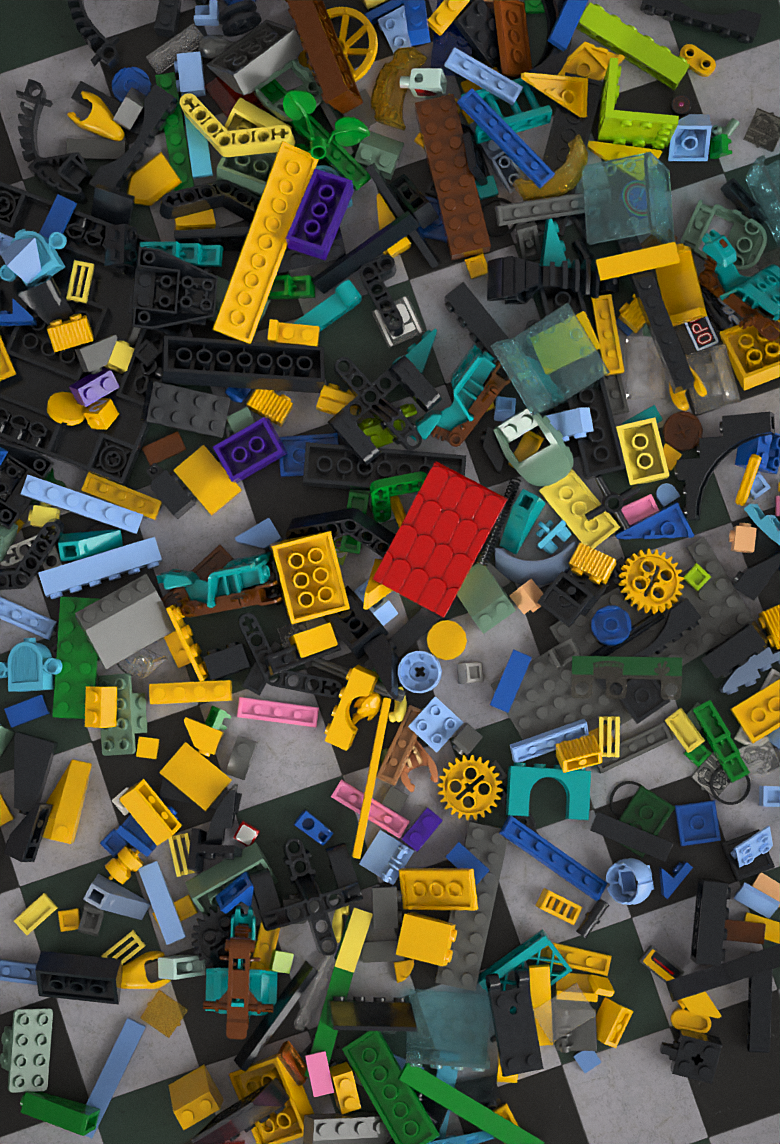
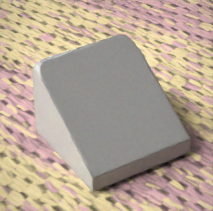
(470, 672)

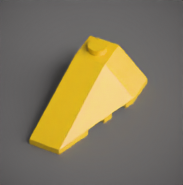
(67, 802)

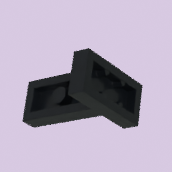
(199, 850)

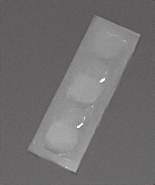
(182, 43)

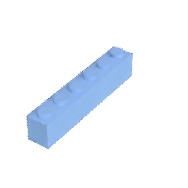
(81, 504)
(100, 567)

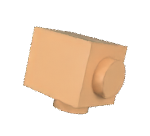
(743, 538)
(527, 597)

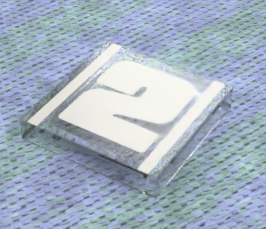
(411, 322)

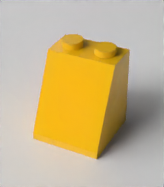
(426, 939)
(194, 1097)

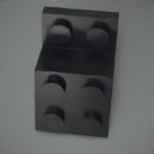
(571, 596)

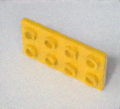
(182, 645)

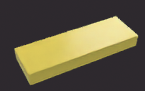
(353, 940)

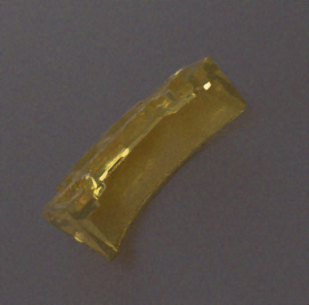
(387, 95)
(564, 179)

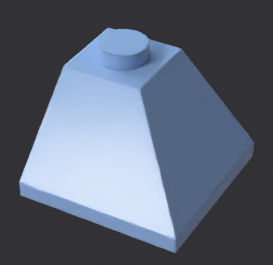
(691, 139)

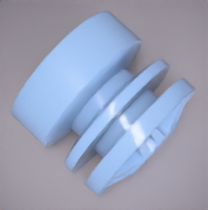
(408, 674)

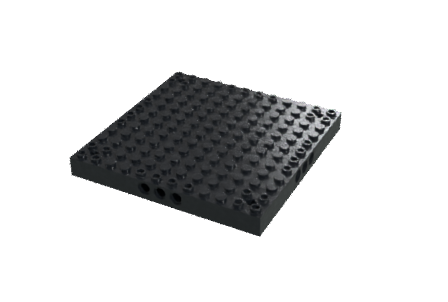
(46, 372)

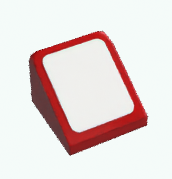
(246, 834)

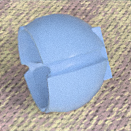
(623, 884)

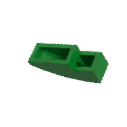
(292, 287)

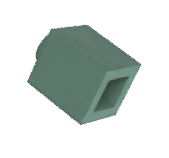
(239, 421)

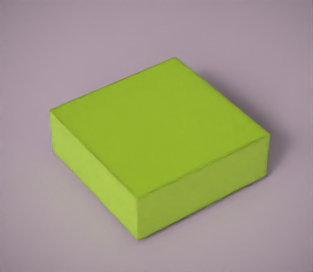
(696, 577)
(281, 961)

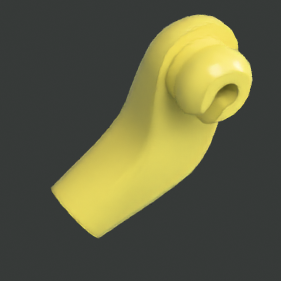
(399, 710)
(338, 922)

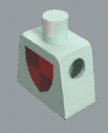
(425, 82)

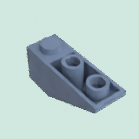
(115, 898)

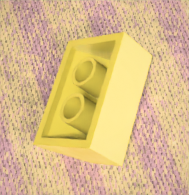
(248, 116)
(642, 451)

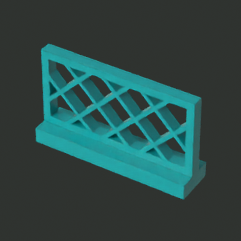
(520, 955)

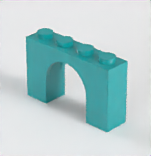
(575, 782)

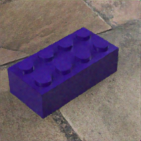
(320, 214)

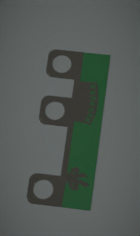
(623, 668)

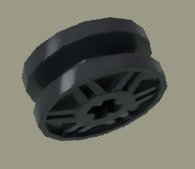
(239, 18)

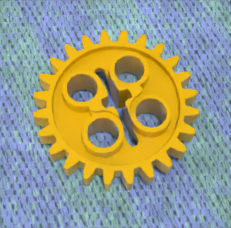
(634, 572)
(481, 801)

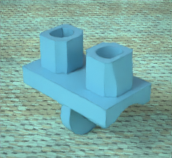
(547, 544)

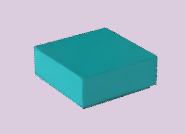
(488, 190)

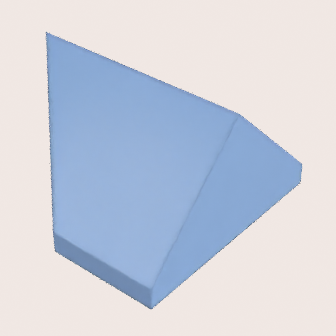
(23, 259)

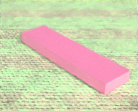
(278, 712)
(378, 812)

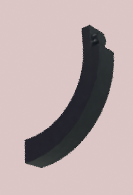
(552, 57)

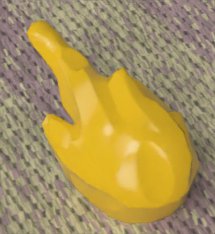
(367, 706)

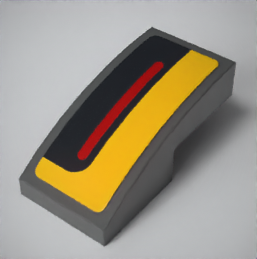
(660, 964)

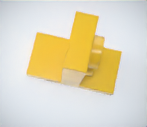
(293, 333)

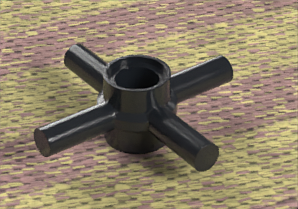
(604, 504)

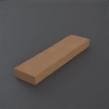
(399, 749)

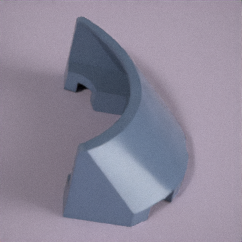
(540, 571)

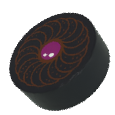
(680, 105)

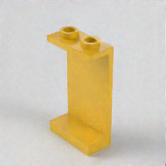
(681, 288)

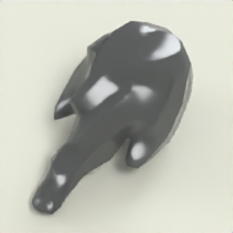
(213, 46)

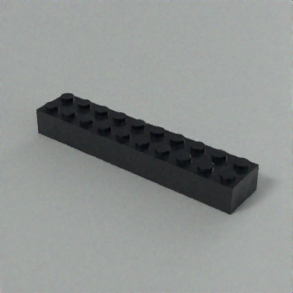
(601, 449)

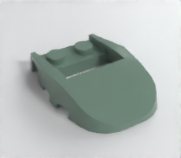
(309, 85)
(745, 236)
(547, 464)

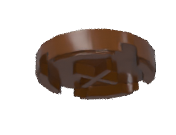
(682, 431)

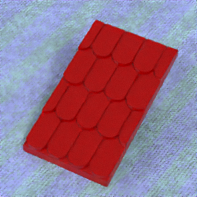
(440, 539)

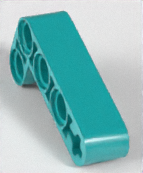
(332, 308)

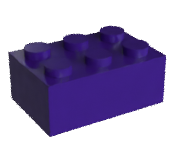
(250, 450)

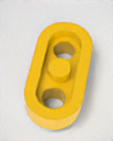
(697, 60)

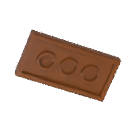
(512, 37)

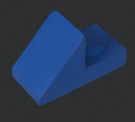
(18, 318)
(670, 883)
(238, 891)

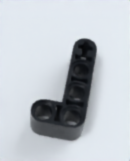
(384, 298)

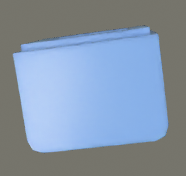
(504, 408)

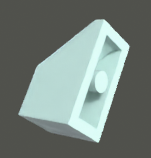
(180, 966)

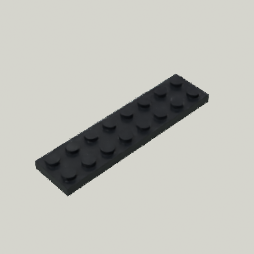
(563, 130)

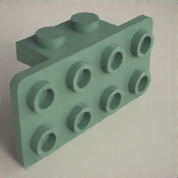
(130, 716)
(27, 1050)

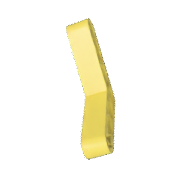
(235, 137)

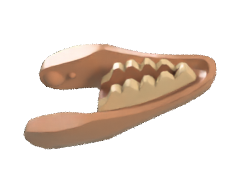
(417, 758)

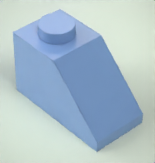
(260, 535)

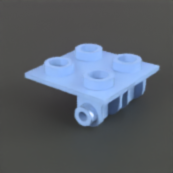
(395, 28)
(435, 724)
(753, 846)
(386, 857)

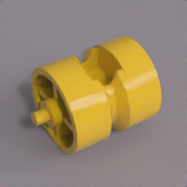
(125, 863)

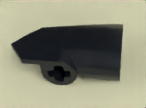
(47, 300)

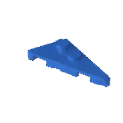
(662, 524)

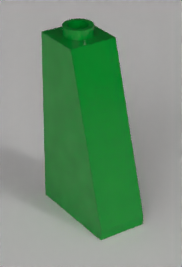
(60, 1112)

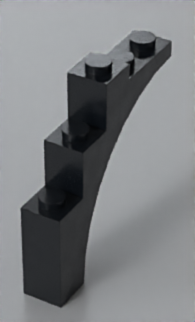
(712, 450)

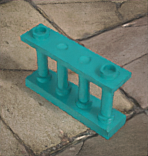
(520, 120)

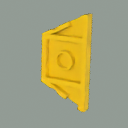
(589, 62)

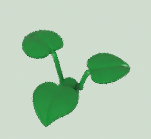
(348, 129)

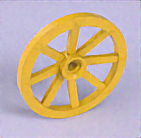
(370, 53)

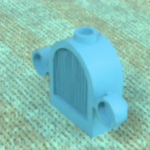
(48, 256)
(30, 667)

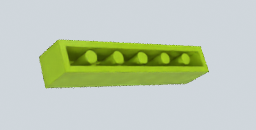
(635, 47)

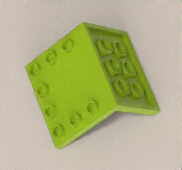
(629, 126)

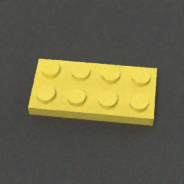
(572, 500)

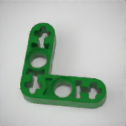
(411, 483)

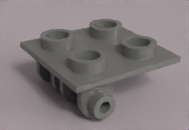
(579, 1039)

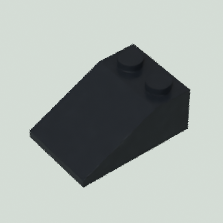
(355, 625)

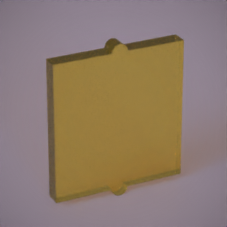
(164, 1013)

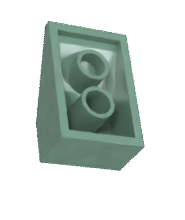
(485, 598)

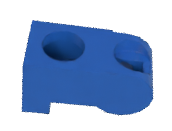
(313, 827)

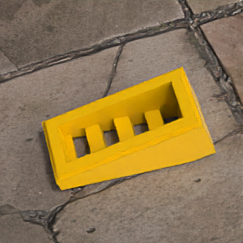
(543, 899)

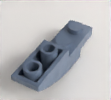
(502, 165)
(749, 672)

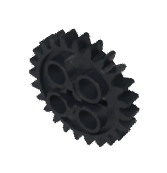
(211, 924)

